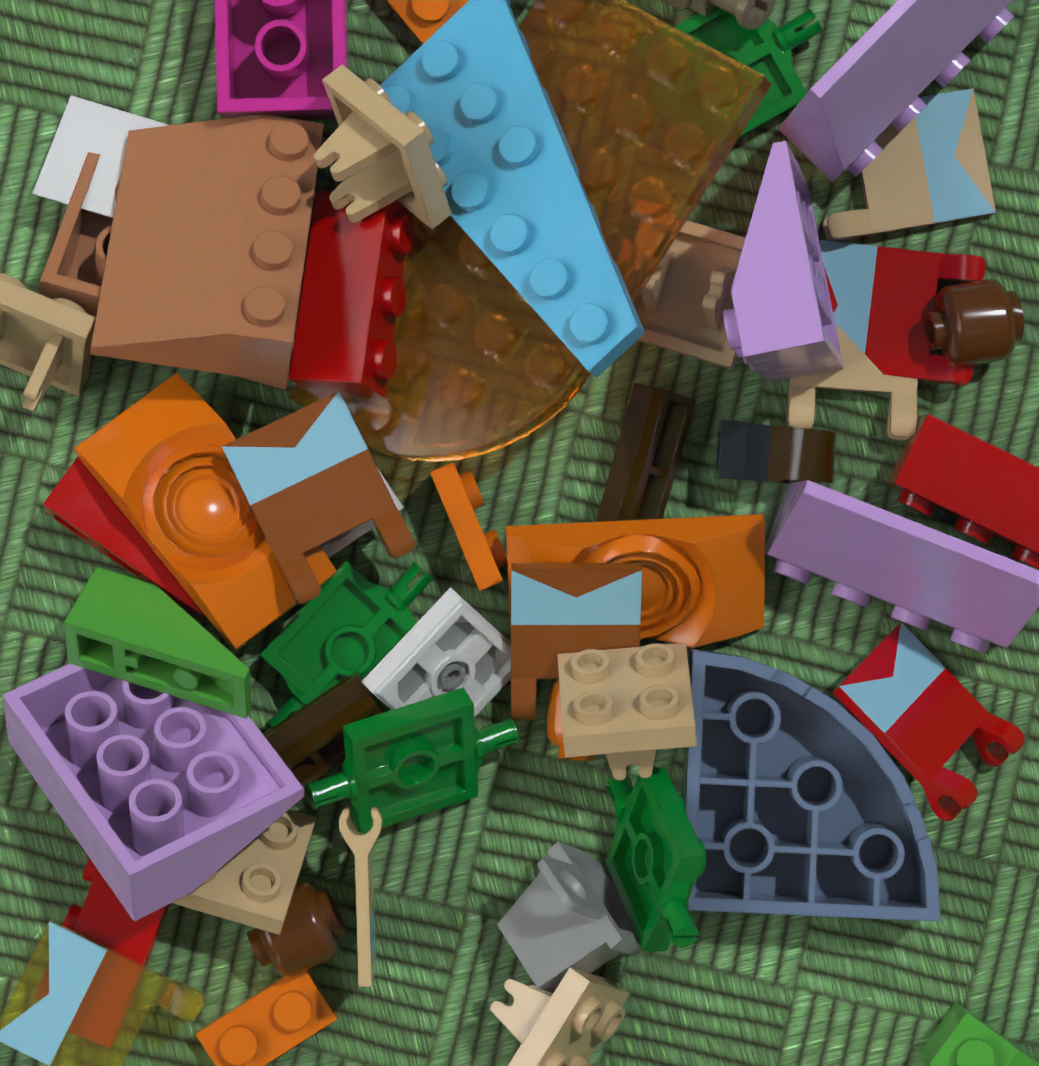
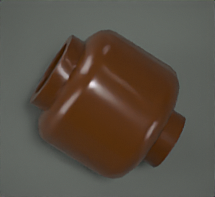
(975, 322)
(307, 936)

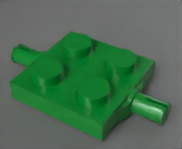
(762, 50)
(342, 632)
(412, 760)
(655, 859)

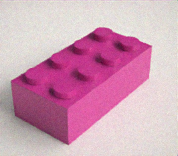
(277, 55)

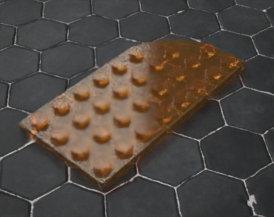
(648, 133)

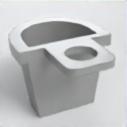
(568, 919)

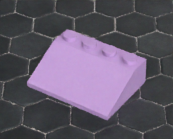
(884, 75)
(780, 286)
(902, 564)
(147, 779)

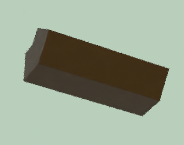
(646, 455)
(313, 735)

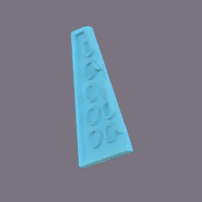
(517, 178)

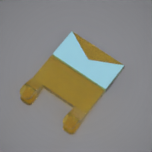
(86, 1002)

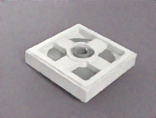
(442, 654)

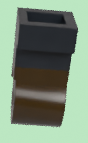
(774, 453)

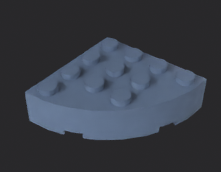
(797, 803)

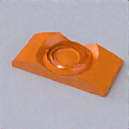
(181, 496)
(697, 572)

